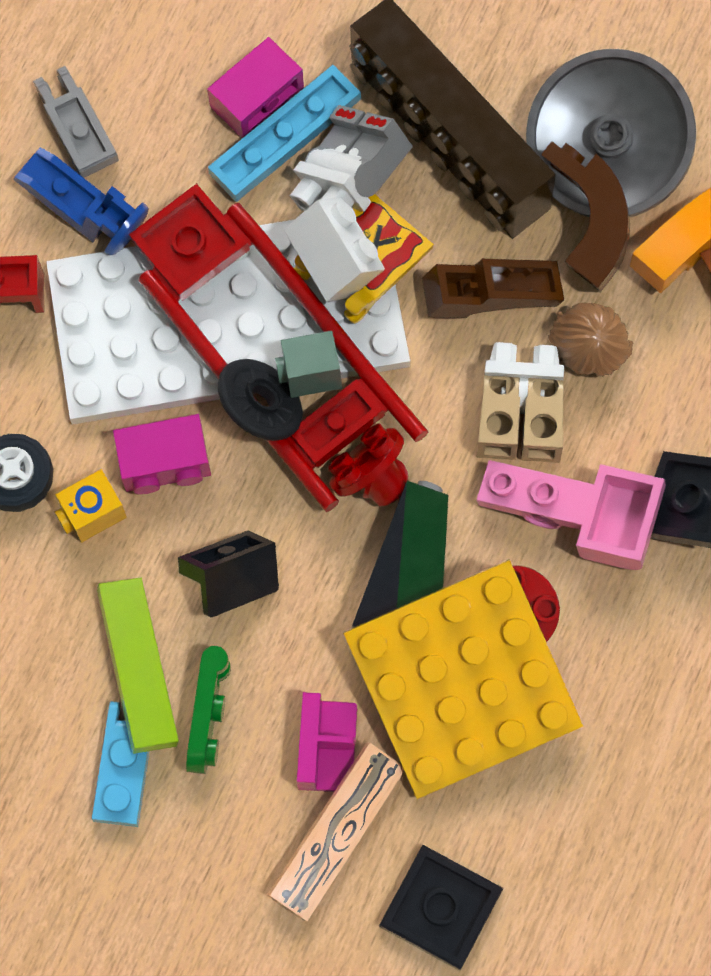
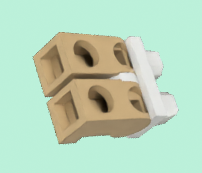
(522, 389)

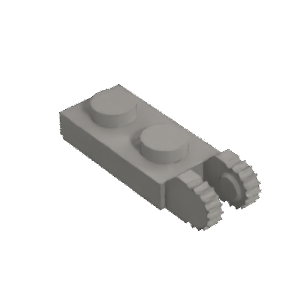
(77, 125)

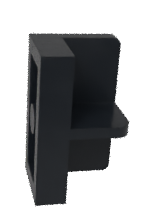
(232, 571)

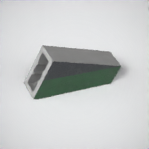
(411, 554)

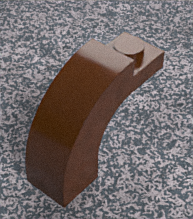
(608, 232)

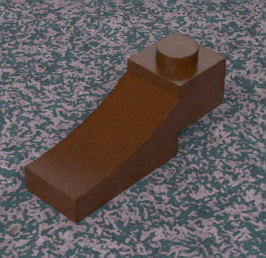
(491, 286)

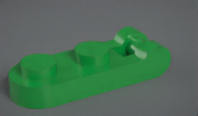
(207, 709)

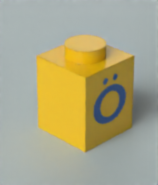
(89, 506)

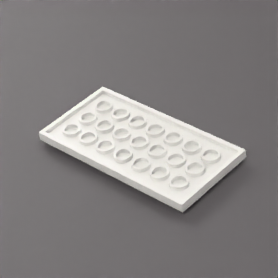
(132, 359)

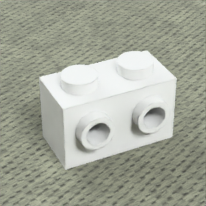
(334, 248)

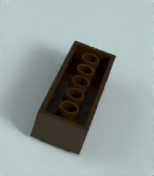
(450, 118)

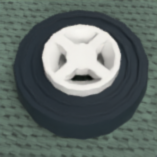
(36, 476)

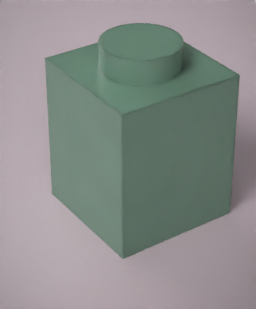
(309, 364)

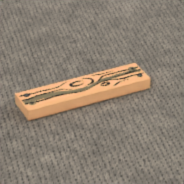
(336, 832)

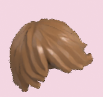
(591, 339)

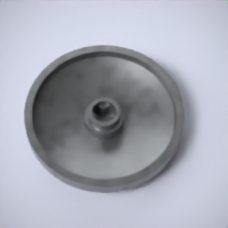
(626, 114)

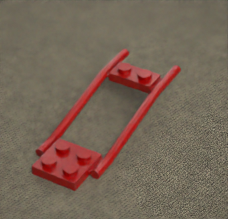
(196, 242)

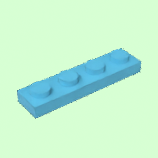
(283, 133)

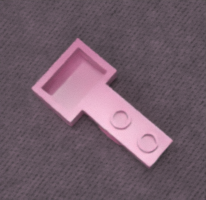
(612, 514)

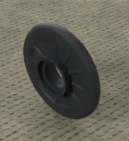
(235, 391)

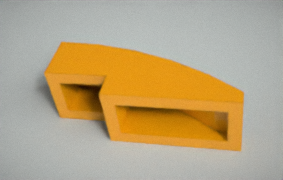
(675, 244)

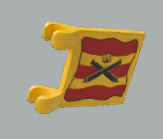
(398, 249)

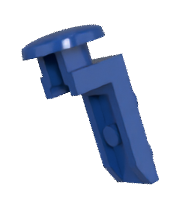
(80, 201)

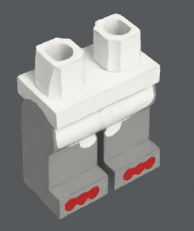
(351, 159)

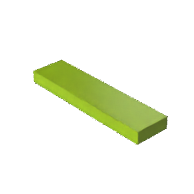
(137, 665)

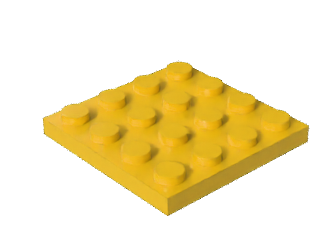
(463, 679)

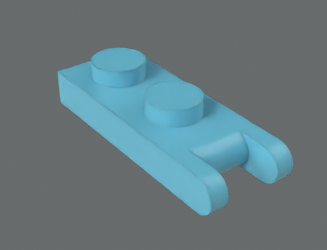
(120, 775)

